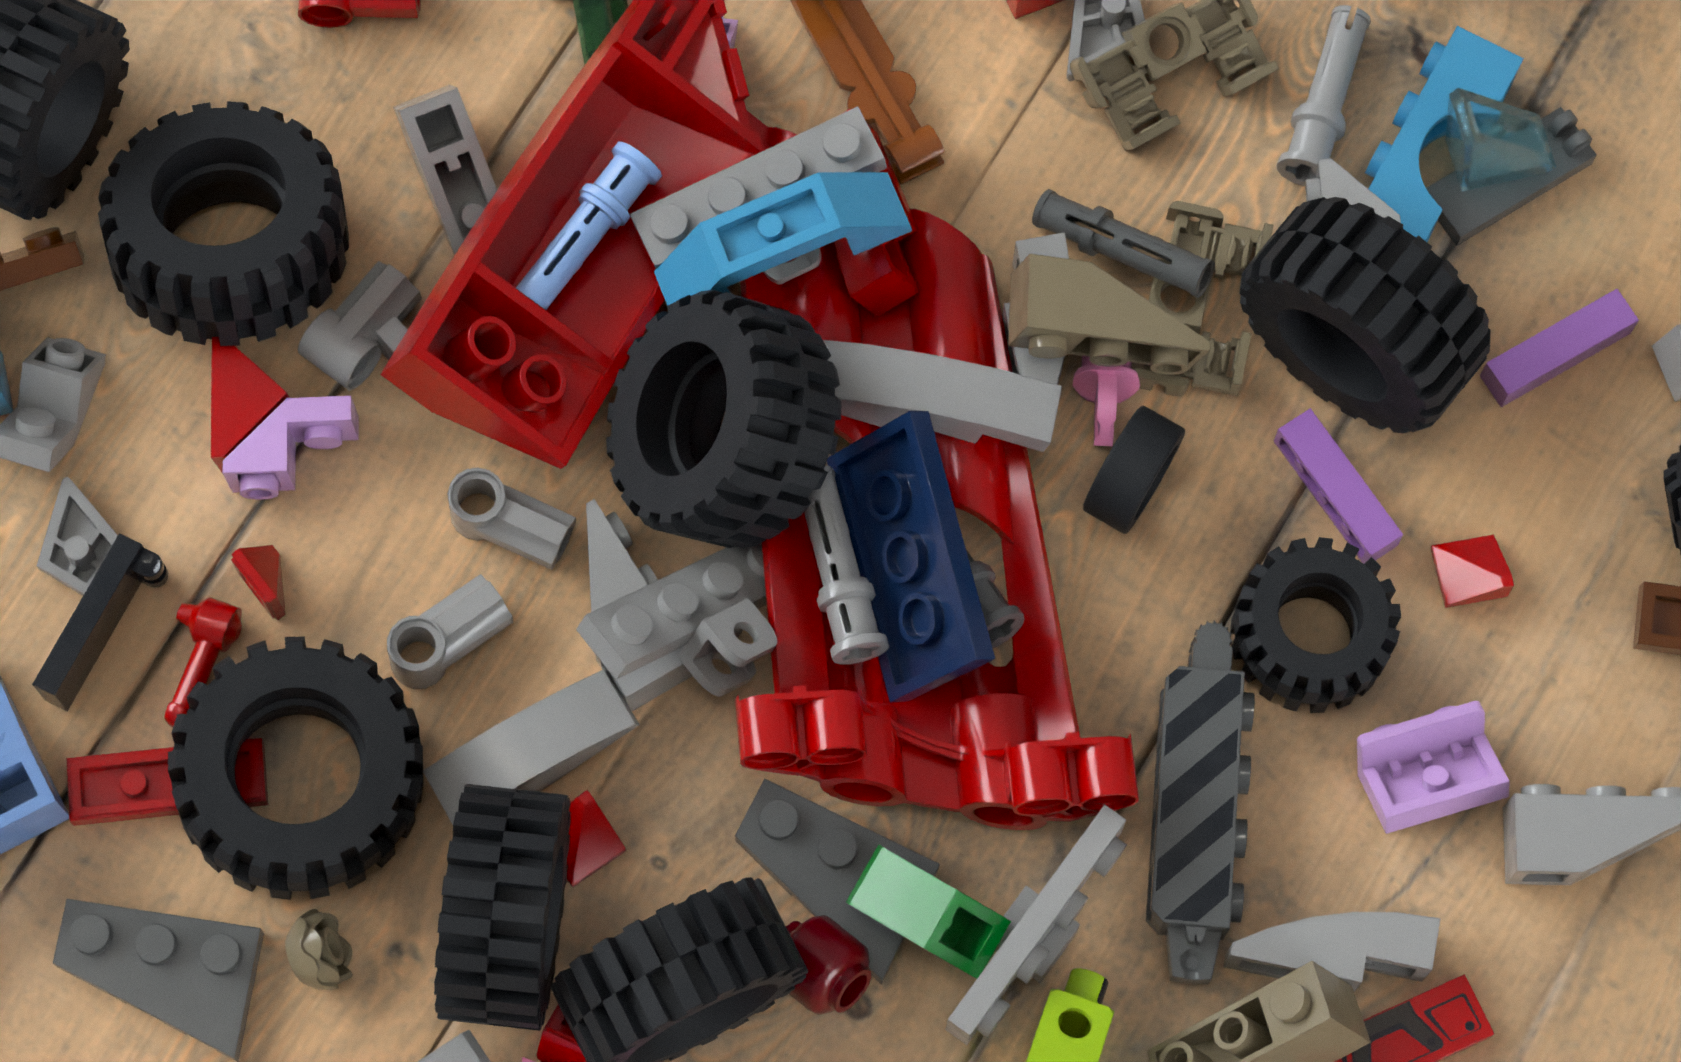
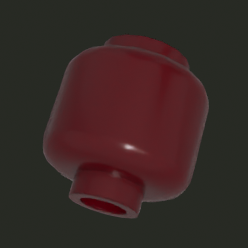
(834, 963)

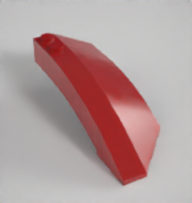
(541, 374)

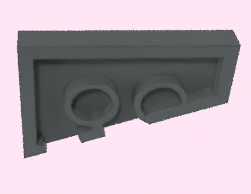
(820, 861)
(167, 965)

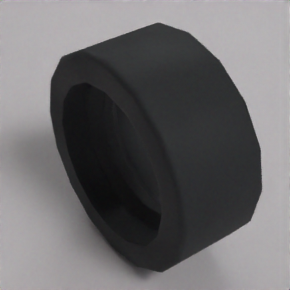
(1133, 469)

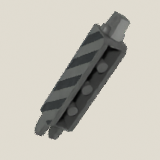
(1196, 806)

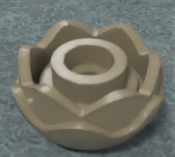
(318, 951)

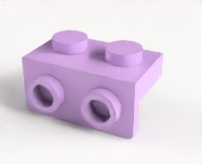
(1430, 767)

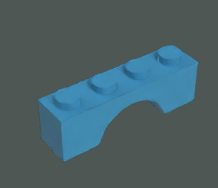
(1465, 64)

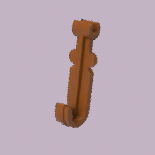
(864, 67)

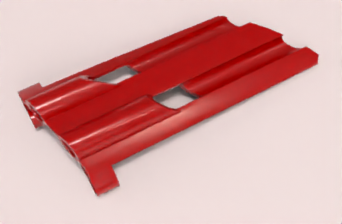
(998, 737)

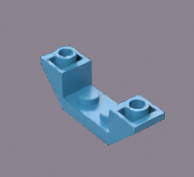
(783, 228)

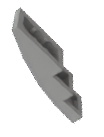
(959, 395)

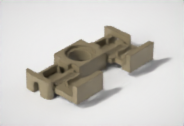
(1207, 23)
(1231, 252)

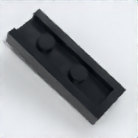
(96, 619)

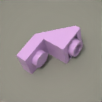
(267, 457)

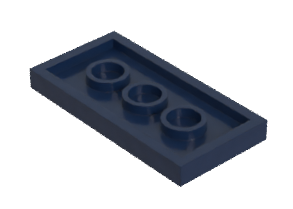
(912, 555)

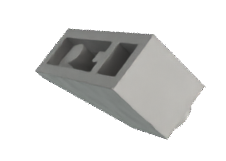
(448, 159)

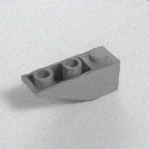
(612, 577)
(1572, 836)

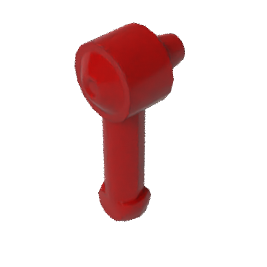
(213, 628)

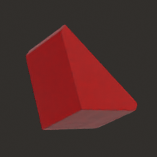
(239, 399)

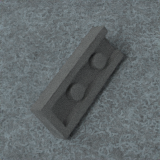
(1477, 209)

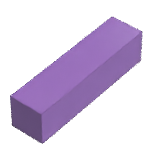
(1559, 347)
(1337, 486)

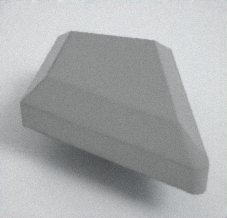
(1099, 27)
(75, 539)

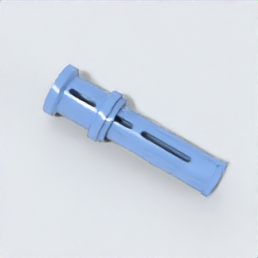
(601, 207)

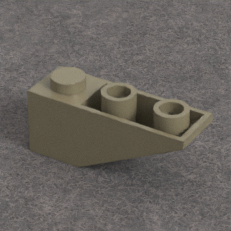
(1084, 311)
(1293, 1019)

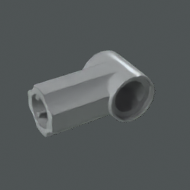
(345, 339)
(514, 520)
(451, 628)

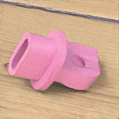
(1105, 388)

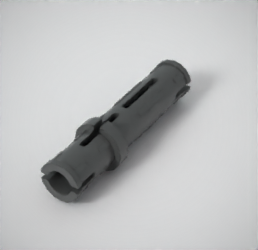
(1061, 215)

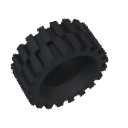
(55, 97)
(502, 907)
(680, 976)

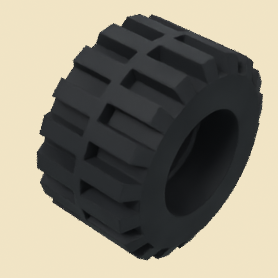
(1336, 580)

